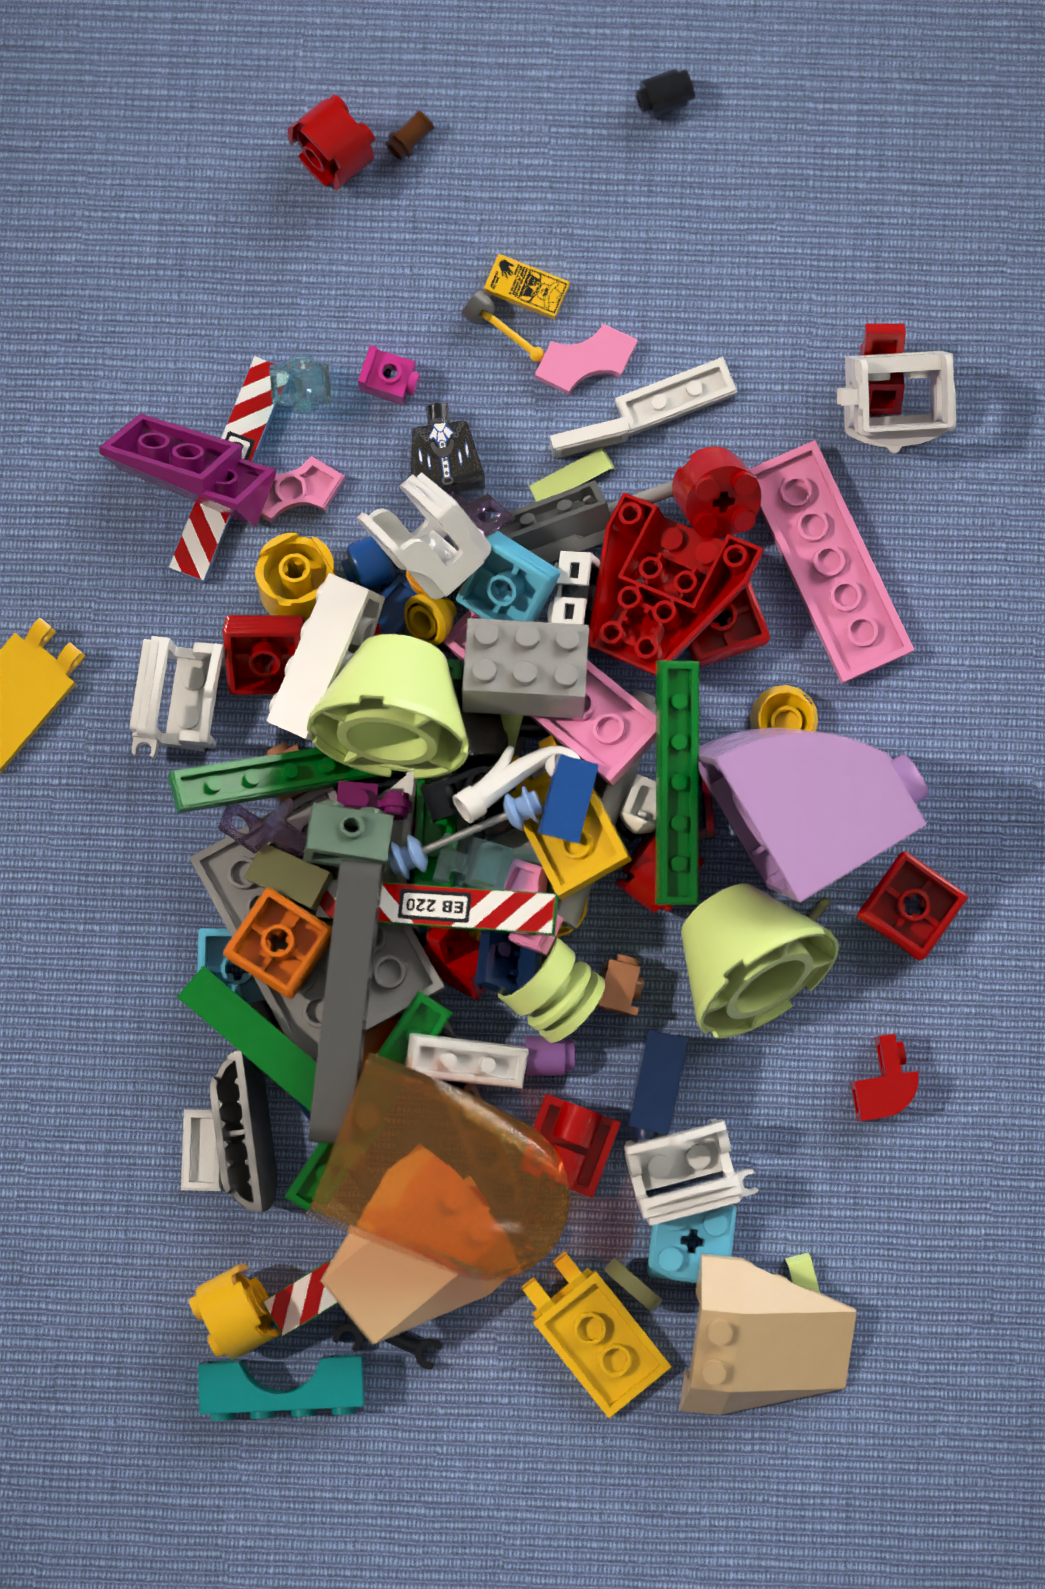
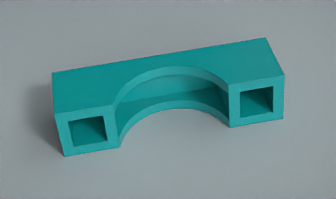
(230, 1389)

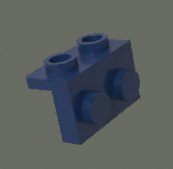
(503, 964)

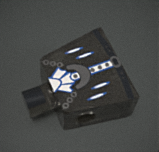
(446, 452)

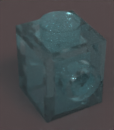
(300, 384)

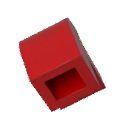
(885, 338)
(454, 959)
(890, 1092)

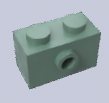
(347, 834)

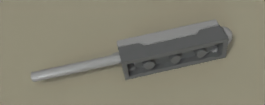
(568, 520)

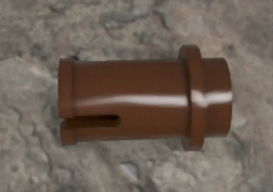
(409, 135)

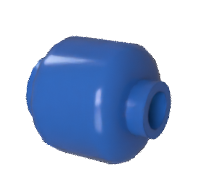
(368, 564)

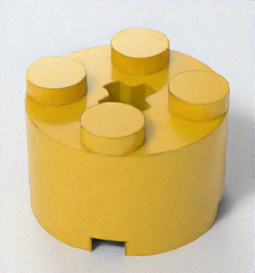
(291, 573)
(233, 1312)

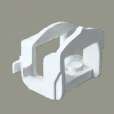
(898, 430)
(424, 551)
(191, 696)
(679, 1159)

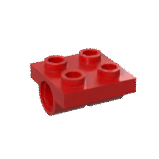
(580, 1140)

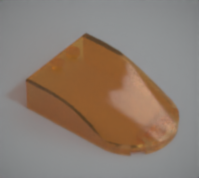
(442, 1177)

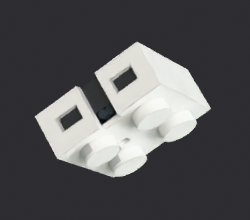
(575, 588)

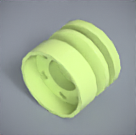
(558, 995)

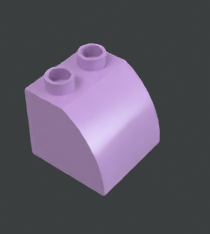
(810, 802)

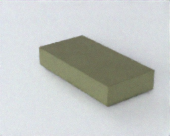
(289, 876)

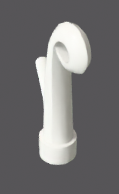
(503, 777)

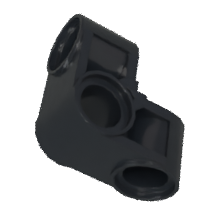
(439, 801)

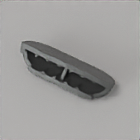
(244, 1133)

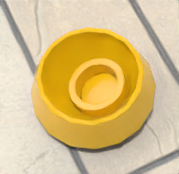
(784, 708)

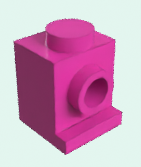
(396, 389)

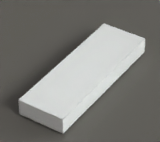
(676, 396)
(467, 1060)

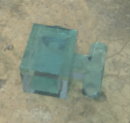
(480, 867)

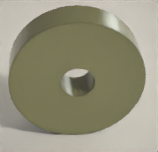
(633, 1285)

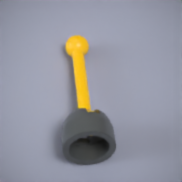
(481, 310)

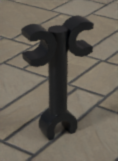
(402, 1340)

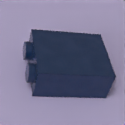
(656, 1084)

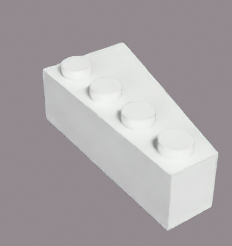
(329, 638)

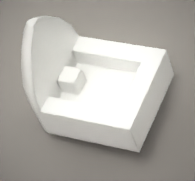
(639, 806)

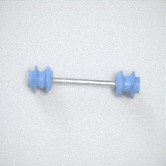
(414, 854)

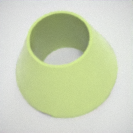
(392, 711)
(751, 958)

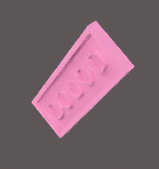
(829, 563)
(613, 725)

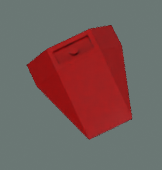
(661, 584)

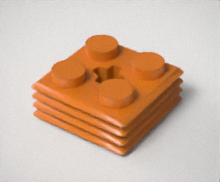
(276, 917)

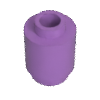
(547, 1057)

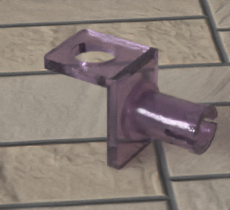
(480, 510)
(273, 828)

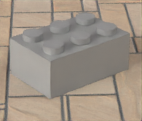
(525, 668)

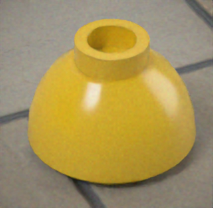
(429, 618)

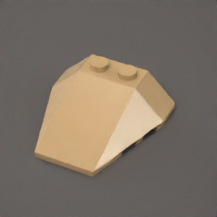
(393, 1291)
(762, 1340)

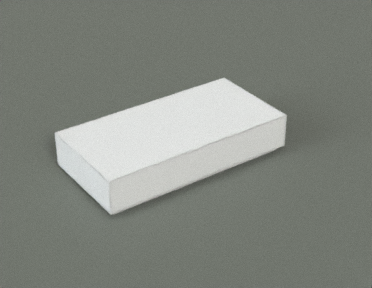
(589, 438)
(199, 1152)

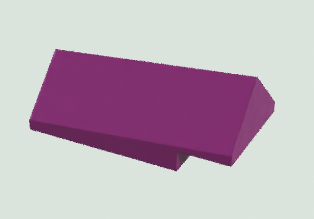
(191, 466)

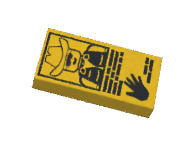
(526, 286)

